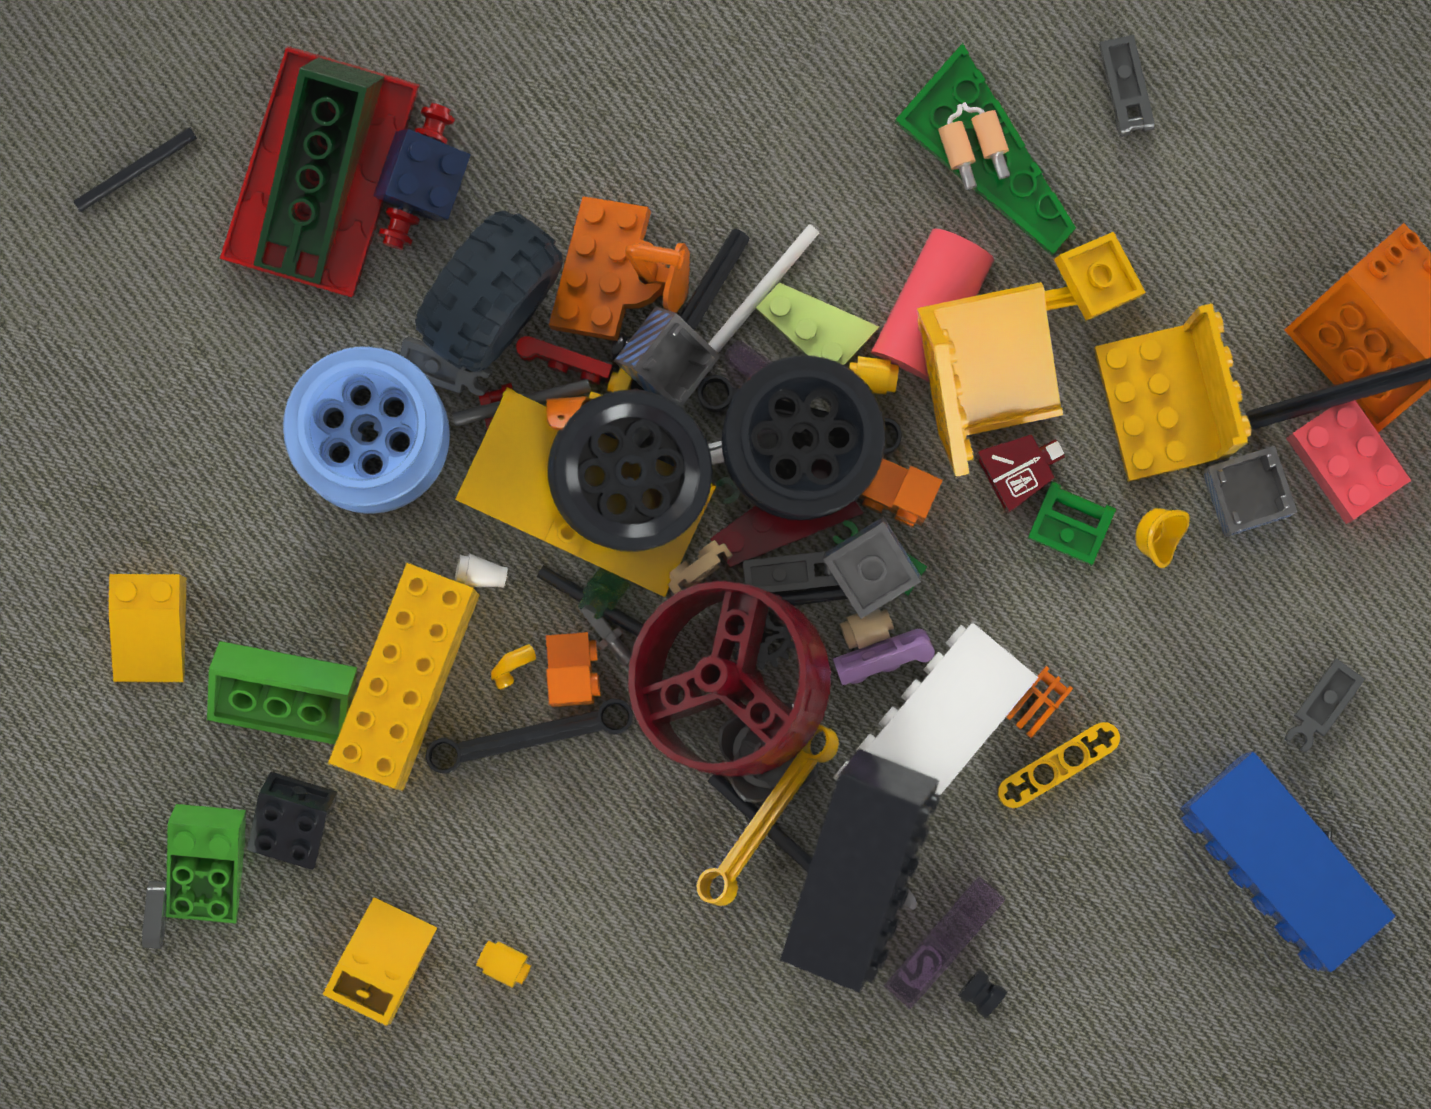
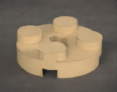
(696, 572)

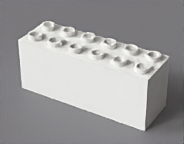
(952, 707)

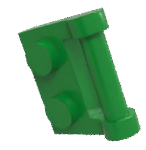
(1066, 533)

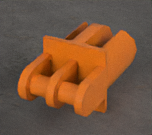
(1040, 699)

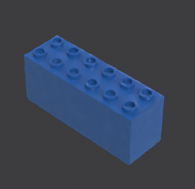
(1286, 863)

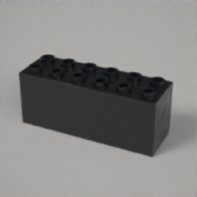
(861, 870)

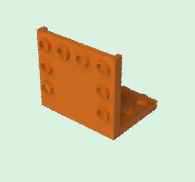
(1374, 323)

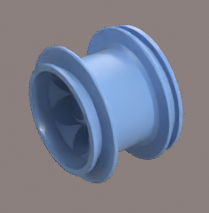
(331, 388)

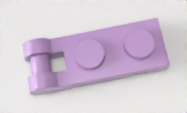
(884, 656)

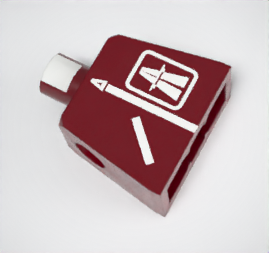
(1019, 469)

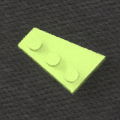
(815, 325)

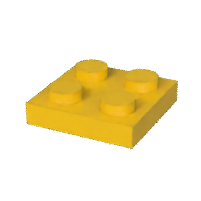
(1099, 276)

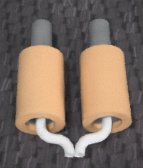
(959, 148)

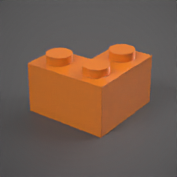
(902, 492)
(570, 669)

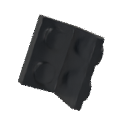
(290, 820)

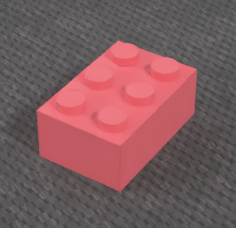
(1348, 459)

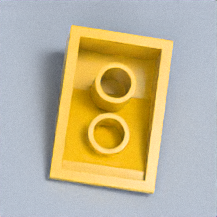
(147, 627)

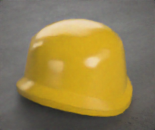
(1160, 533)

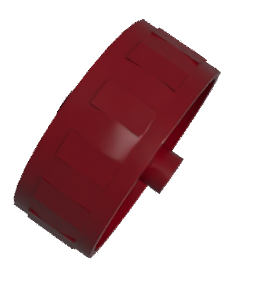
(729, 682)

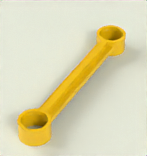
(764, 820)

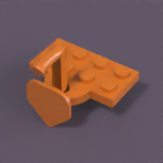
(607, 269)

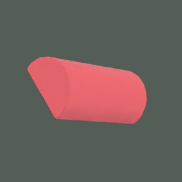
(944, 272)

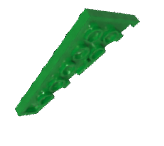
(1021, 196)

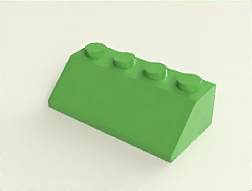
(279, 692)

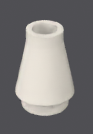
(479, 572)

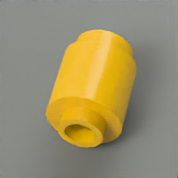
(876, 373)
(504, 963)

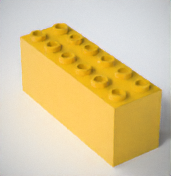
(404, 677)

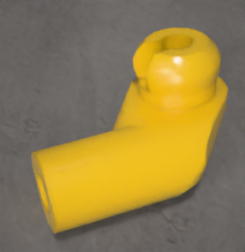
(509, 662)

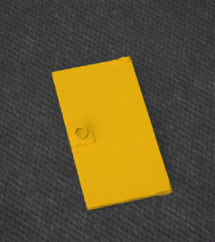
(513, 487)

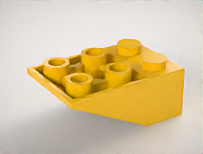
(380, 961)

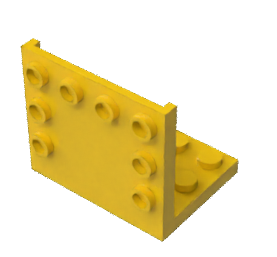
(988, 365)
(1173, 397)

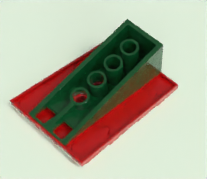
(315, 172)

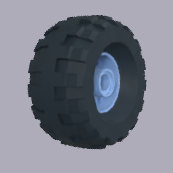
(488, 291)

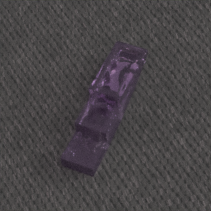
(944, 942)

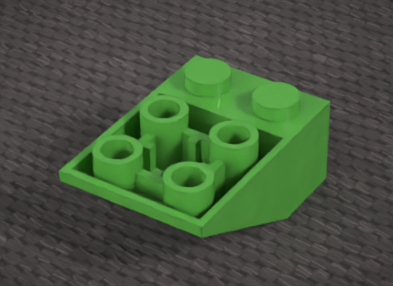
(204, 863)

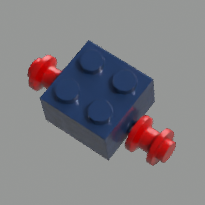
(420, 176)

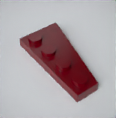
(761, 532)

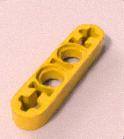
(1060, 768)

